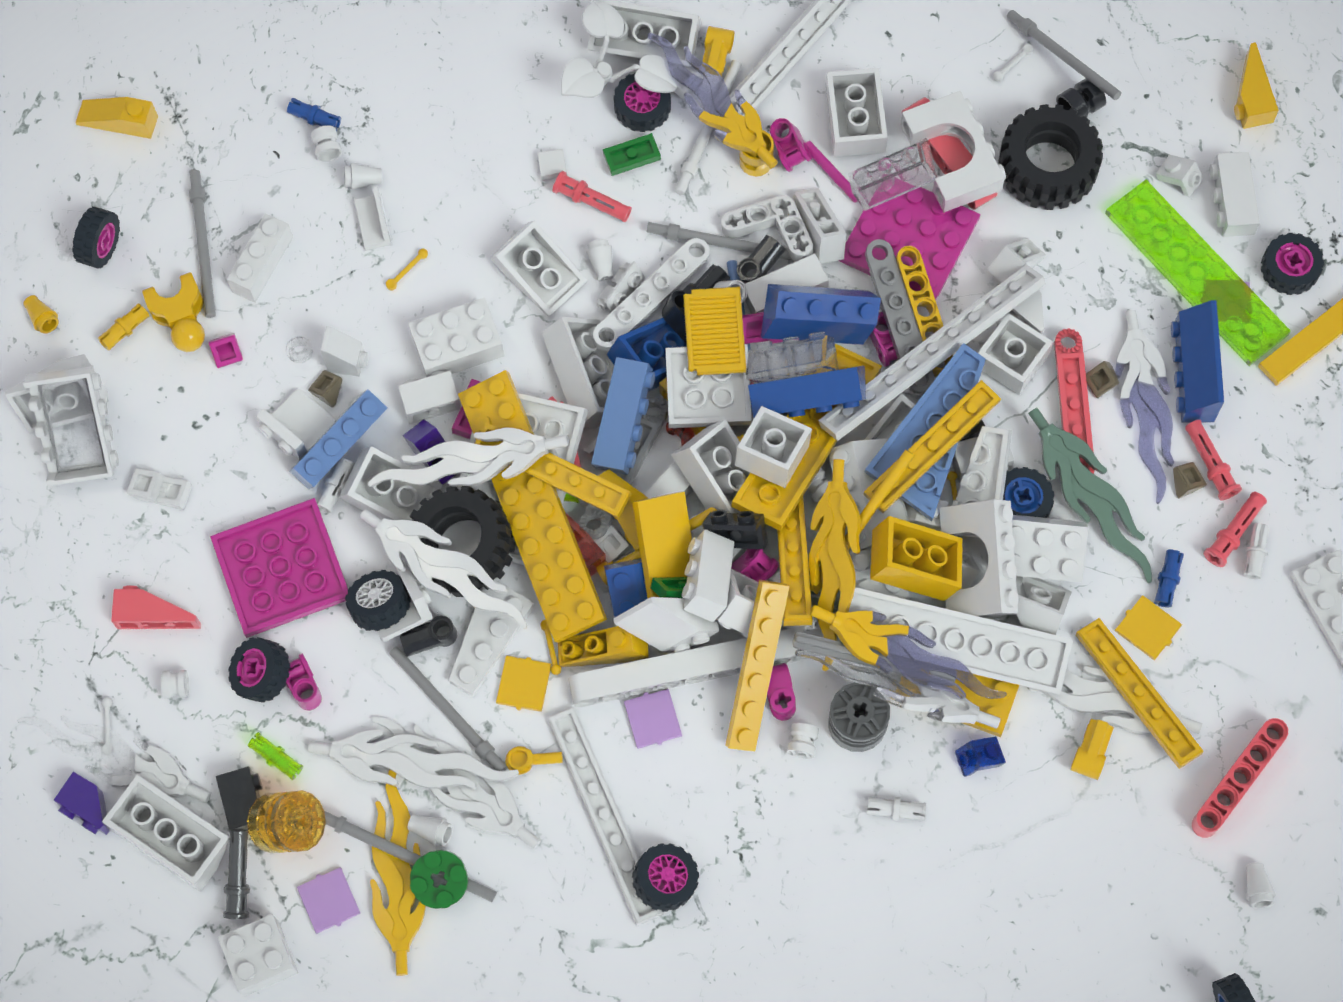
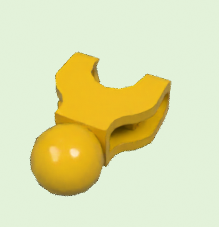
(179, 313)

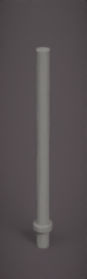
(341, 825)

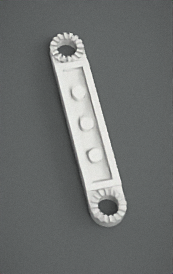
(651, 293)

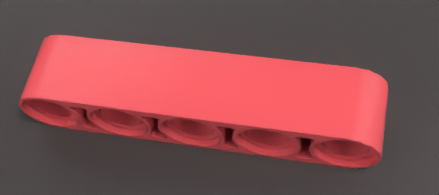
(950, 155)
(1249, 768)

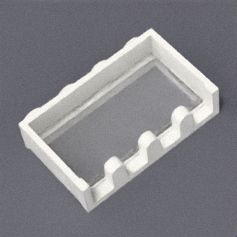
(72, 425)

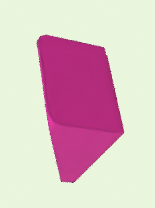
(225, 350)

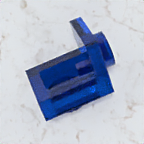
(979, 755)

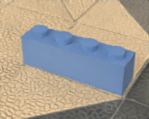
(622, 416)
(338, 439)

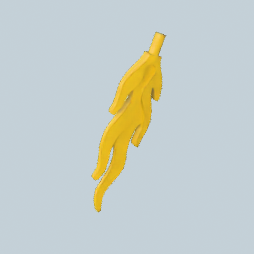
(834, 512)
(396, 921)

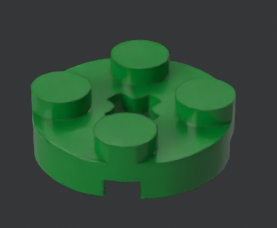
(423, 885)

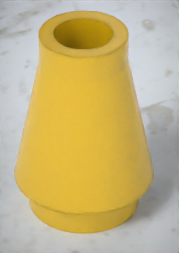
(41, 316)

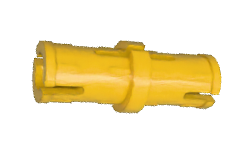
(123, 327)

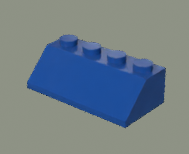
(808, 310)
(1198, 363)
(810, 391)

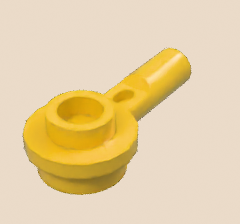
(522, 759)

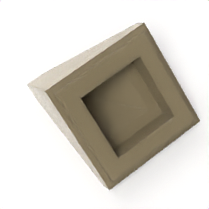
(1101, 379)
(326, 387)
(1187, 479)

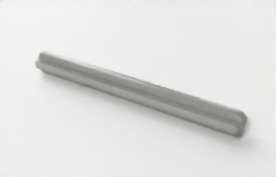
(837, 650)

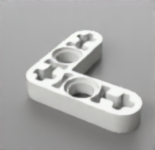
(773, 217)

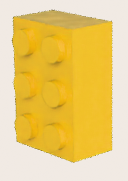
(916, 558)

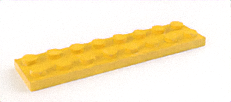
(779, 502)

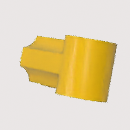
(717, 46)
(1090, 756)

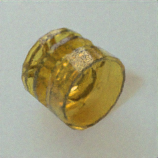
(286, 822)

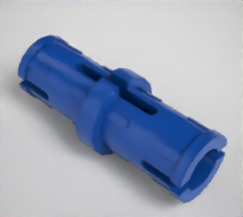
(313, 114)
(1169, 578)

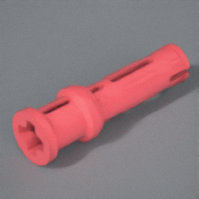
(578, 195)
(1215, 473)
(1229, 538)

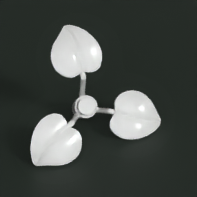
(588, 82)

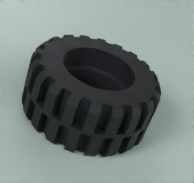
(1056, 127)
(467, 504)

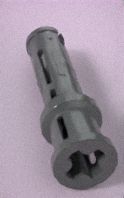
(237, 889)

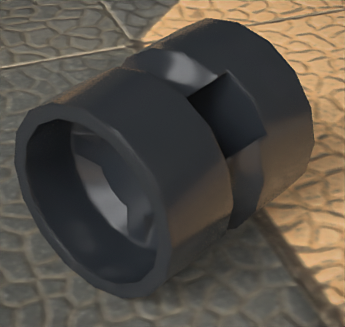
(1084, 98)

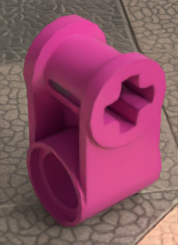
(790, 148)
(883, 343)
(755, 565)
(300, 680)
(781, 690)

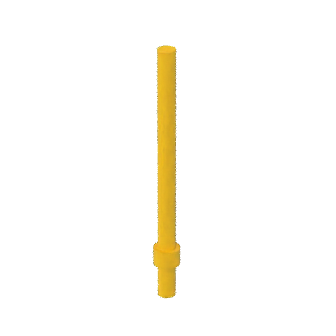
(876, 500)

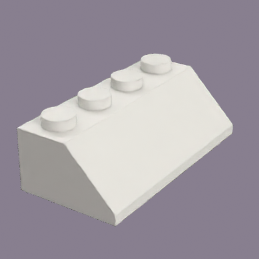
(677, 27)
(579, 365)
(857, 457)
(167, 832)

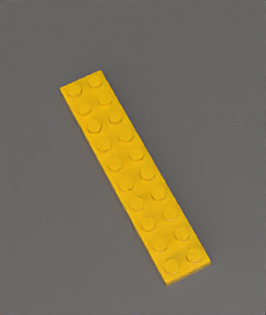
(537, 519)

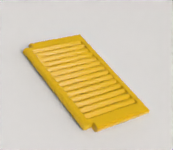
(714, 331)

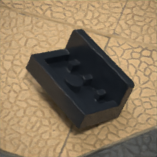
(743, 528)

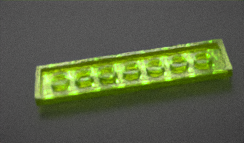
(1197, 271)

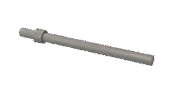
(1030, 28)
(197, 197)
(674, 232)
(482, 748)

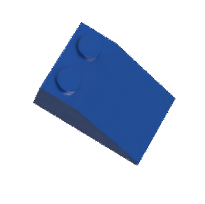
(649, 346)
(625, 585)

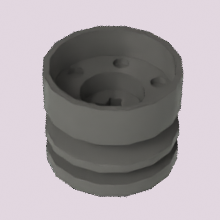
(861, 732)

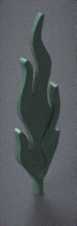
(1079, 483)

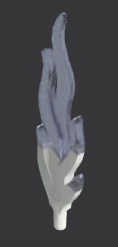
(1149, 405)

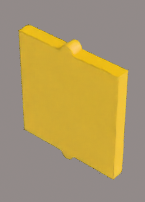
(1148, 627)
(523, 683)

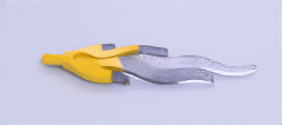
(740, 131)
(894, 642)

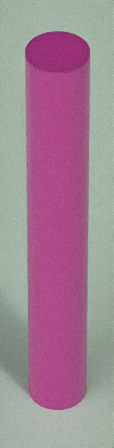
(831, 170)

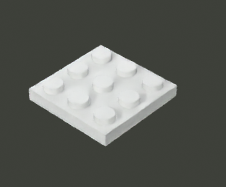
(704, 398)

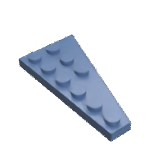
(946, 390)

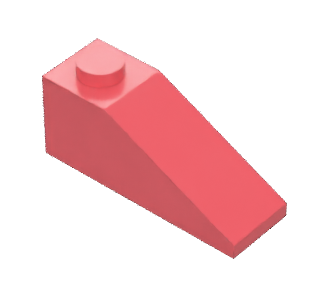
(142, 610)

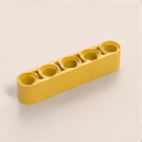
(922, 298)

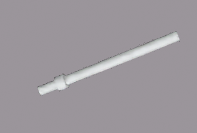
(690, 167)

